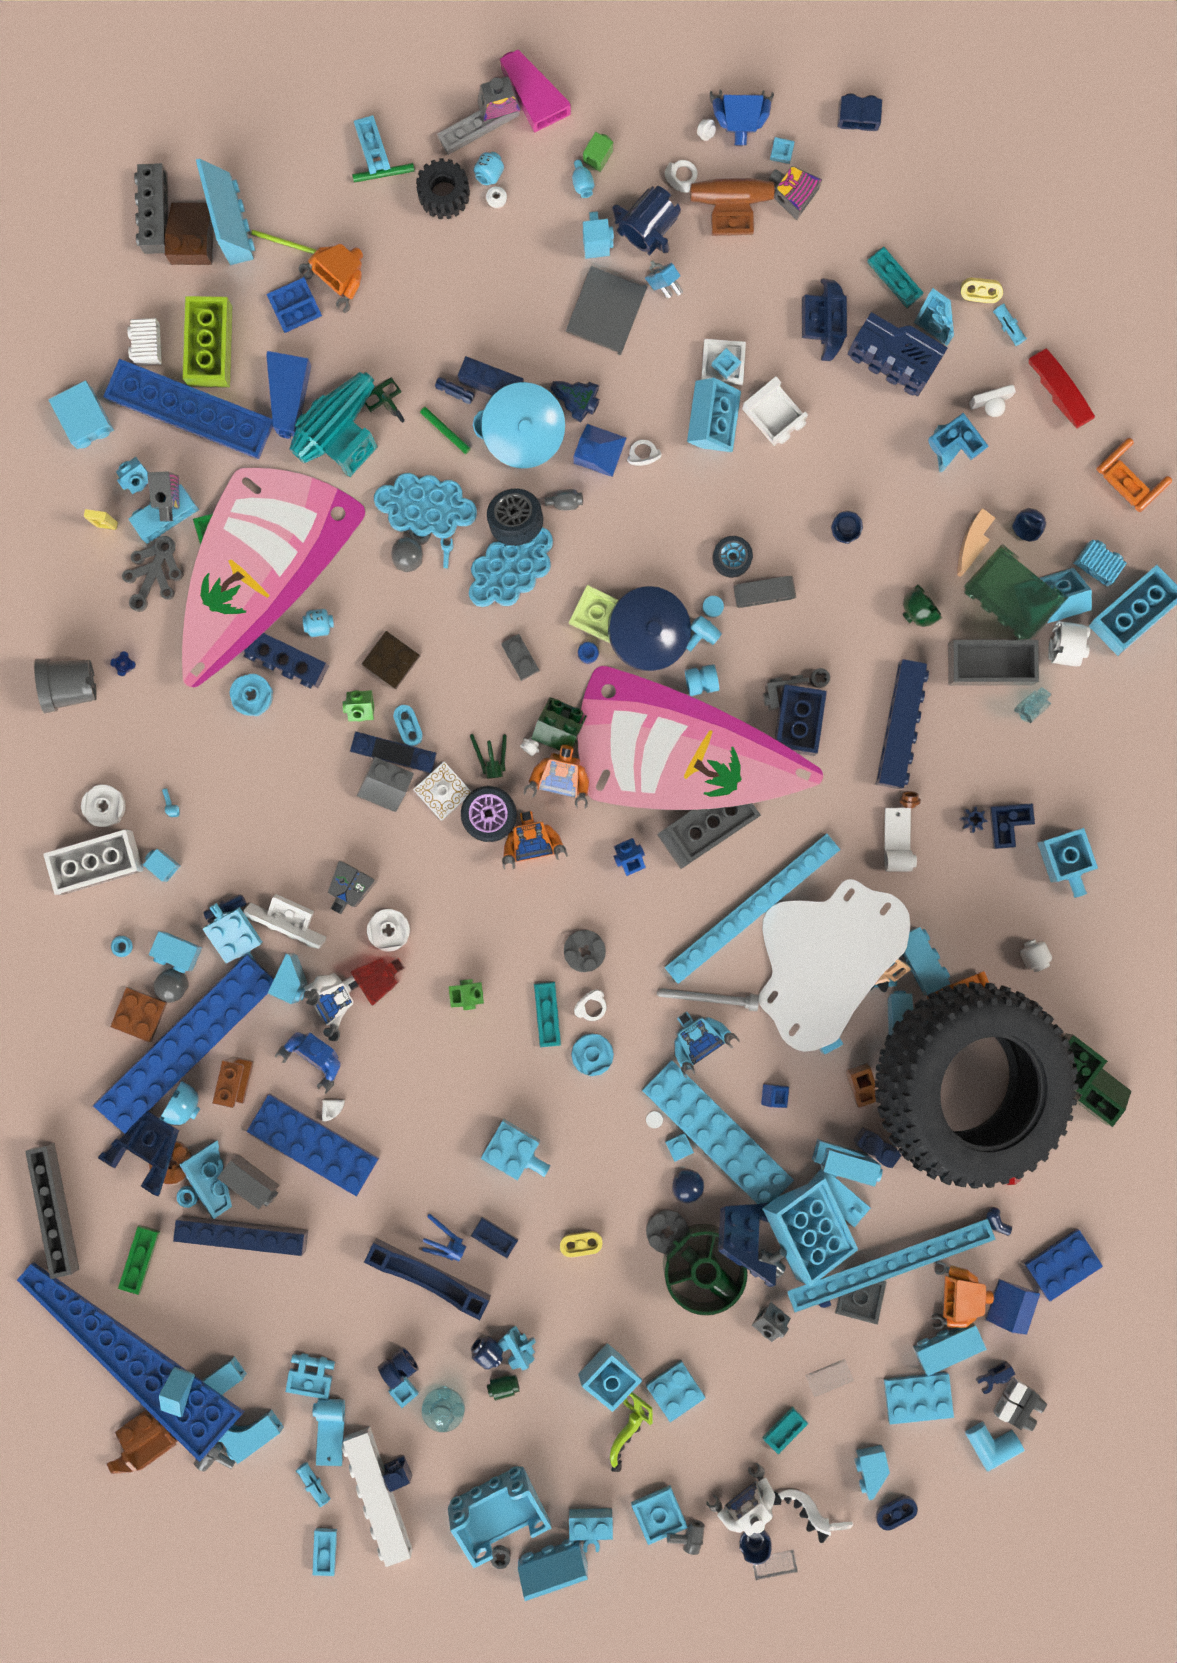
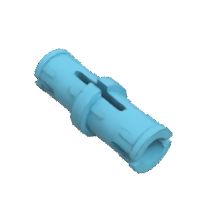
(1009, 325)
(313, 1484)

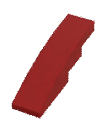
(1062, 388)

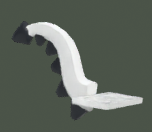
(810, 1511)

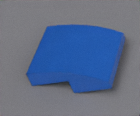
(294, 305)

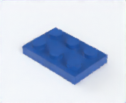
(1063, 1265)

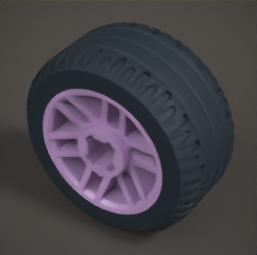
(488, 828)

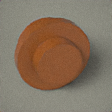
(910, 799)

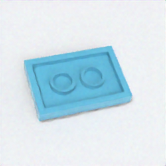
(918, 1398)

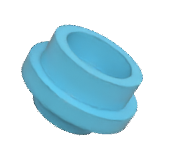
(115, 946)
(181, 1197)

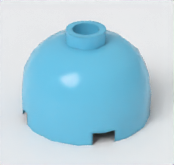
(181, 1105)

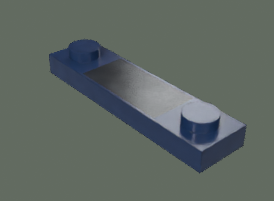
(393, 752)

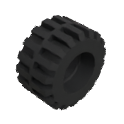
(443, 172)

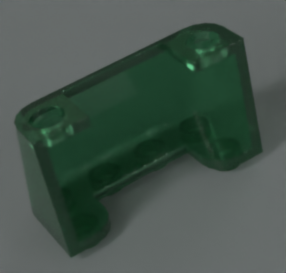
(1014, 594)

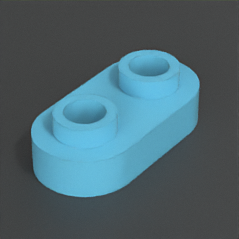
(407, 726)

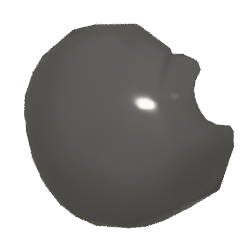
(407, 554)
(170, 985)

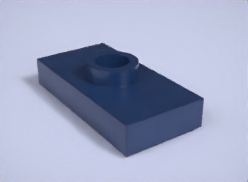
(494, 1237)

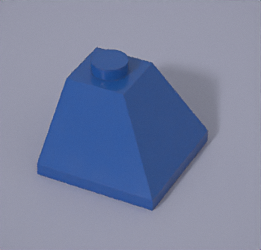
(599, 450)

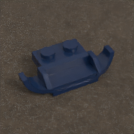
(826, 318)

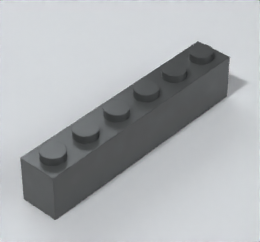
(52, 1210)

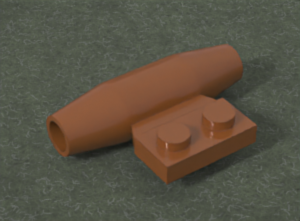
(732, 202)

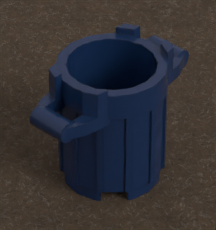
(648, 220)

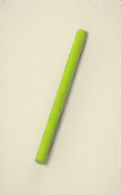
(283, 241)

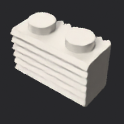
(145, 342)

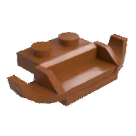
(143, 1442)

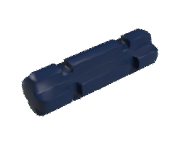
(454, 390)

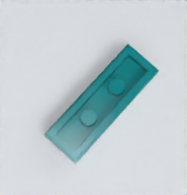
(895, 277)
(547, 1014)

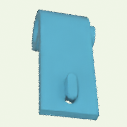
(850, 1205)
(330, 1434)

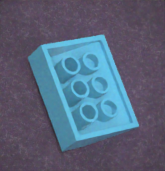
(226, 212)
(810, 1230)

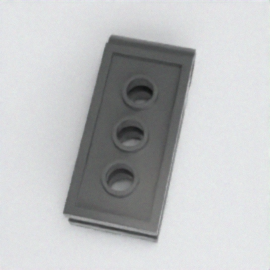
(685, 849)

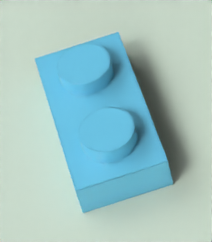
(324, 1552)

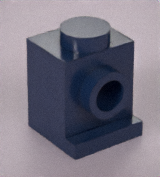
(397, 1474)

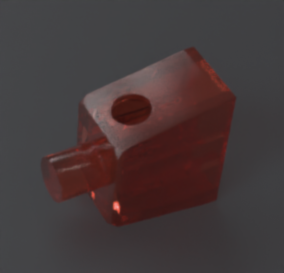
(377, 978)

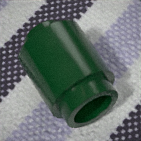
(503, 1386)

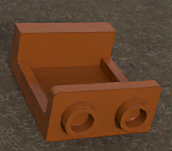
(232, 1081)

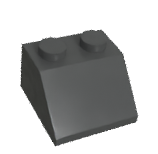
(385, 784)

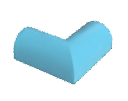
(990, 1451)

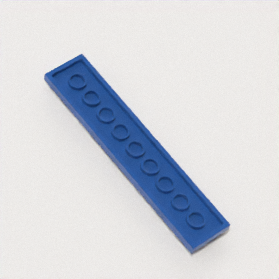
(185, 1043)

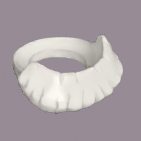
(670, 175)
(633, 459)
(580, 1008)

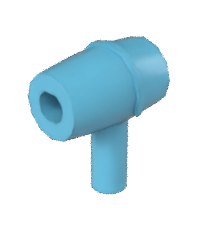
(703, 630)

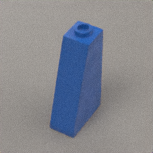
(288, 388)

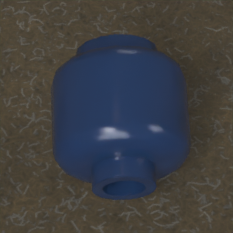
(487, 1352)

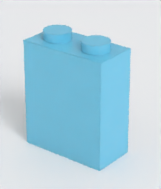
(81, 415)

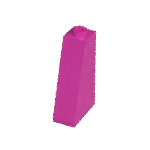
(535, 93)

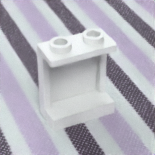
(774, 412)

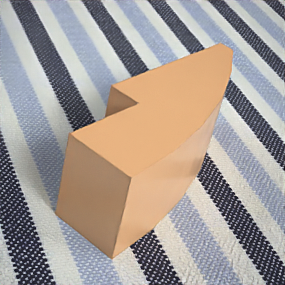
(974, 540)

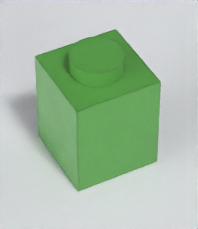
(598, 151)

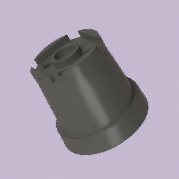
(64, 683)

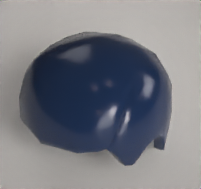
(1029, 524)
(846, 527)
(688, 1186)
(756, 1547)

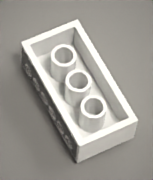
(93, 862)

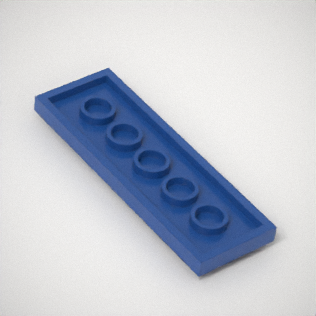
(312, 1145)

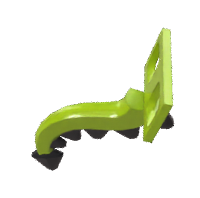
(633, 1426)

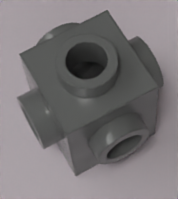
(771, 1322)

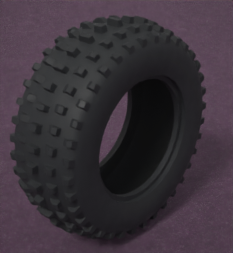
(1035, 1101)

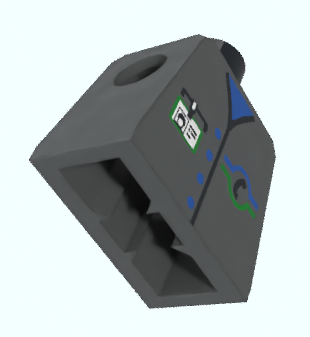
(349, 886)

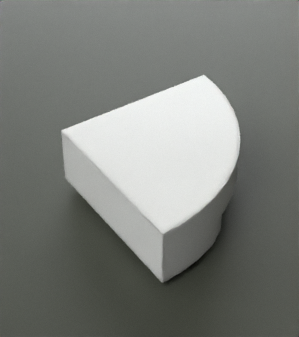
(331, 1108)

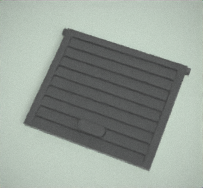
(606, 309)

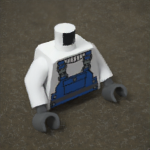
(330, 1000)
(750, 1508)

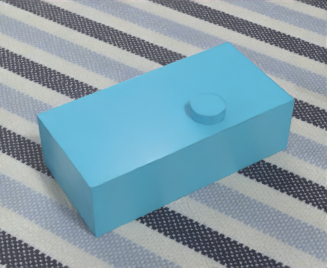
(1136, 610)

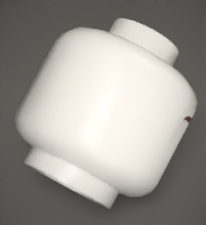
(1036, 955)

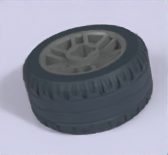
(515, 516)

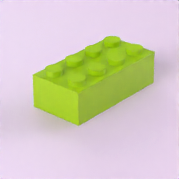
(207, 341)

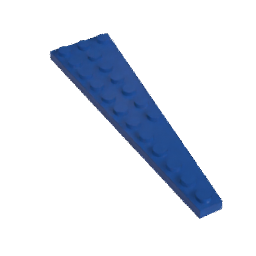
(134, 1364)

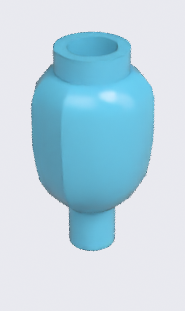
(582, 180)

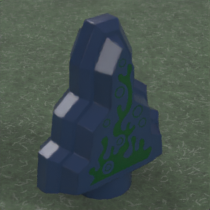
(577, 397)

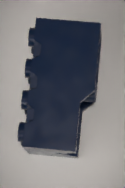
(898, 353)

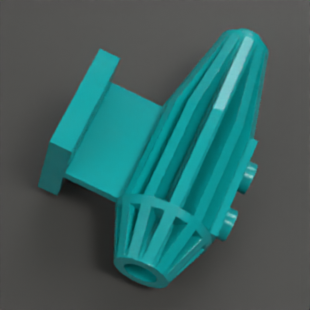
(331, 427)

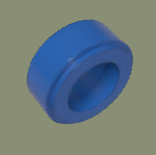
(588, 652)

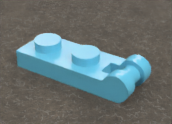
(371, 144)

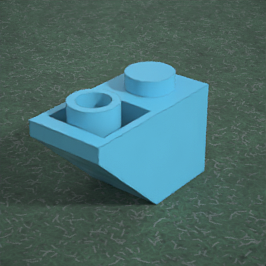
(873, 1468)

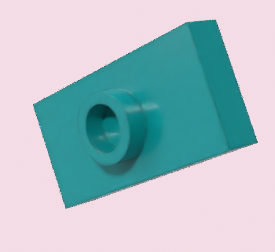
(785, 1430)

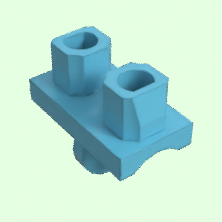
(520, 1347)

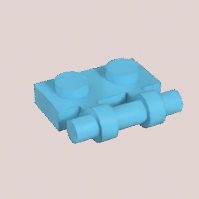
(310, 1383)

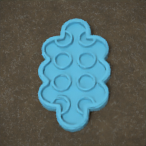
(425, 505)
(510, 570)

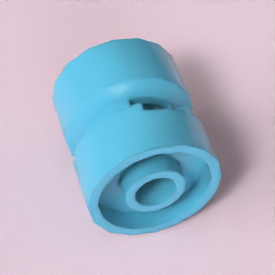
(702, 680)

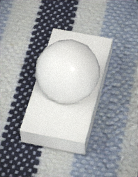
(993, 400)

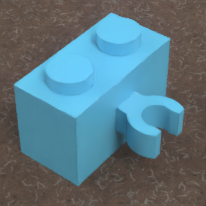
(597, 237)
(591, 1526)

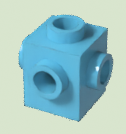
(132, 475)

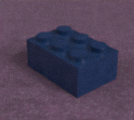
(800, 718)

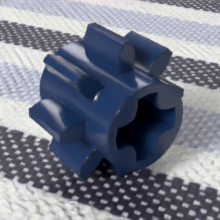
(977, 815)

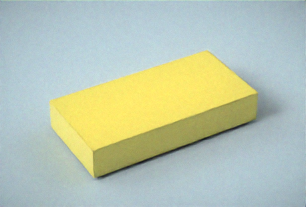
(100, 519)

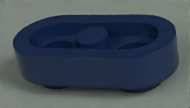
(897, 1515)

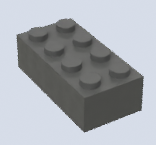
(993, 662)

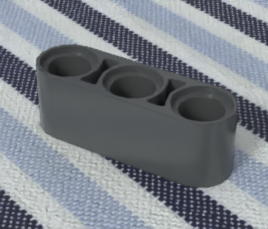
(764, 591)

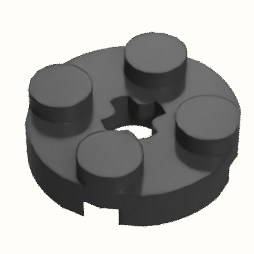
(589, 962)
(661, 1221)

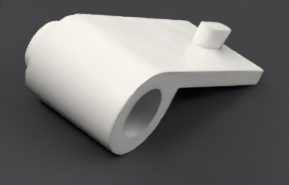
(897, 841)

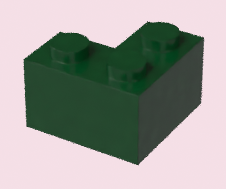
(1087, 1062)

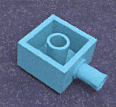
(1068, 858)
(513, 1151)

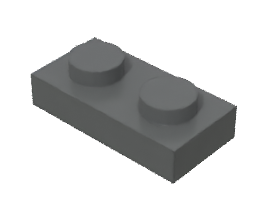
(520, 657)

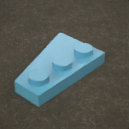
(202, 1172)

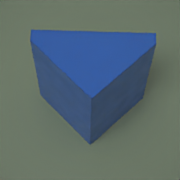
(1012, 1307)

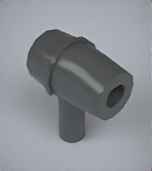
(773, 1258)
(214, 1455)
(692, 1539)

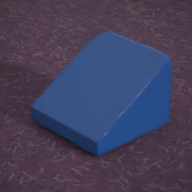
(775, 1096)

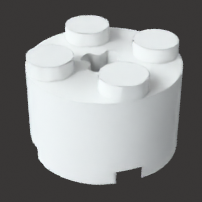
(1069, 644)

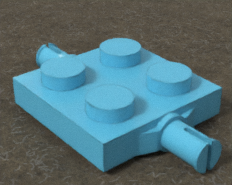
(231, 934)

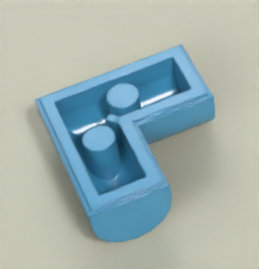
(959, 432)

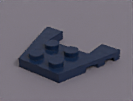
(151, 1141)
(741, 1239)

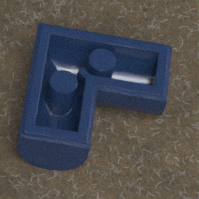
(1003, 822)

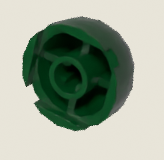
(920, 608)

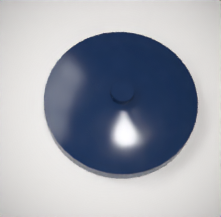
(649, 628)

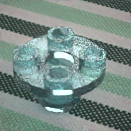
(443, 1409)

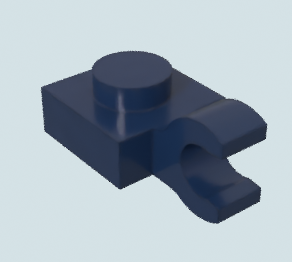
(998, 1374)

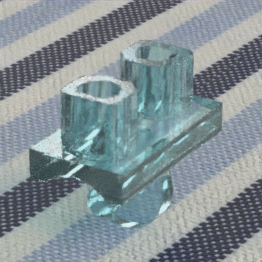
(1033, 705)

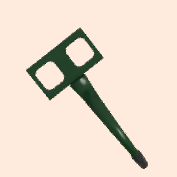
(385, 399)

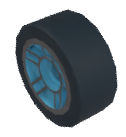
(727, 547)

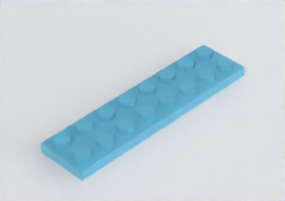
(717, 1134)

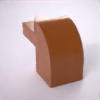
(862, 1084)

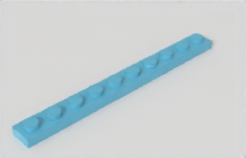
(752, 908)
(891, 1265)

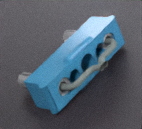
(663, 277)

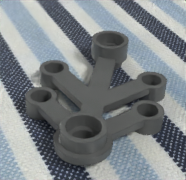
(153, 571)

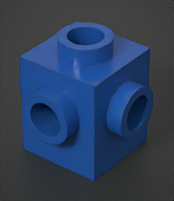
(629, 856)

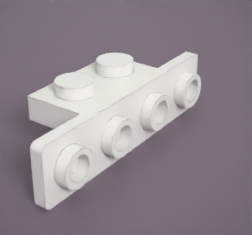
(288, 919)

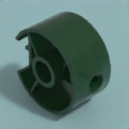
(716, 1281)

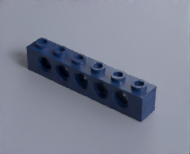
(315, 668)

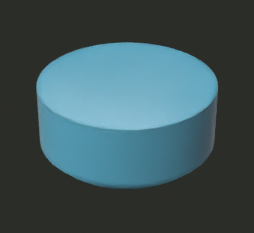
(713, 606)

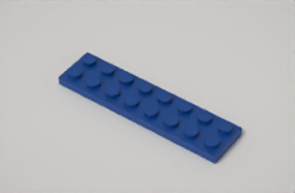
(188, 409)

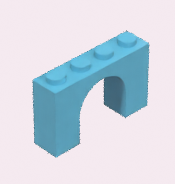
(847, 1163)
(242, 1440)

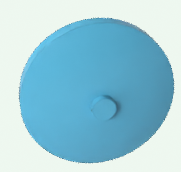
(523, 425)

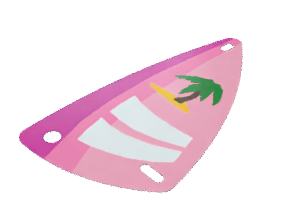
(259, 561)
(678, 750)

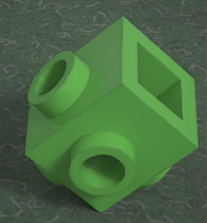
(359, 705)
(470, 993)

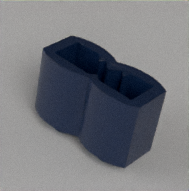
(859, 112)
(875, 1146)

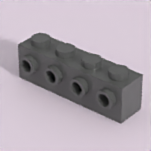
(152, 207)

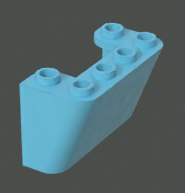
(495, 1512)

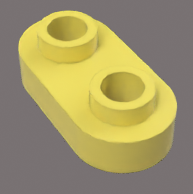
(980, 291)
(581, 1244)

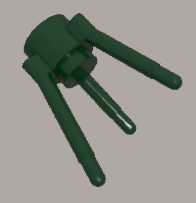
(493, 768)

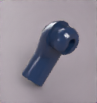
(996, 1223)

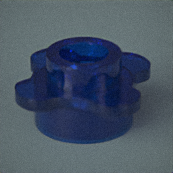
(129, 664)

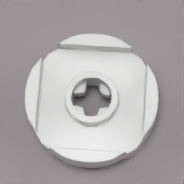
(115, 803)
(396, 921)

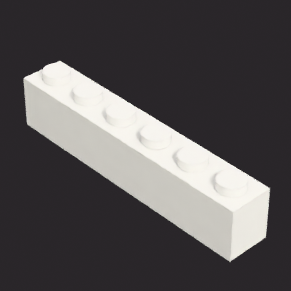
(378, 1501)

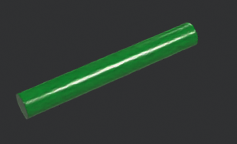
(396, 170)
(445, 430)

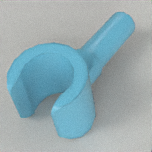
(446, 549)
(170, 810)

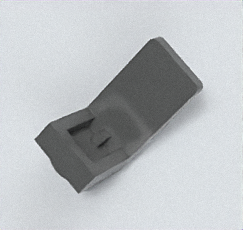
(771, 698)

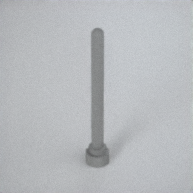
(750, 1002)

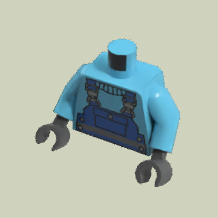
(699, 1040)

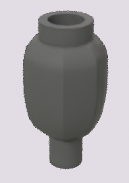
(565, 500)

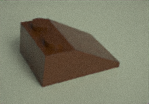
(189, 234)

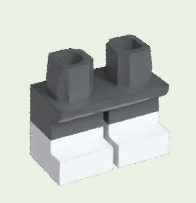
(1019, 1414)

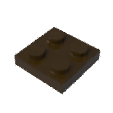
(391, 660)

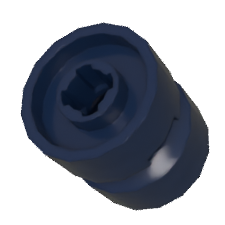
(400, 1366)

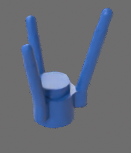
(453, 1250)

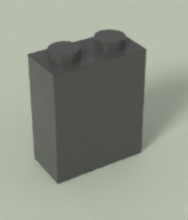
(249, 1182)

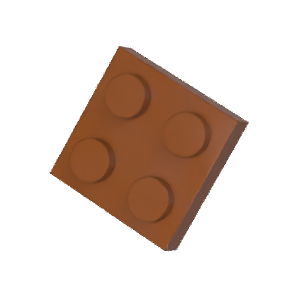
(138, 1014)

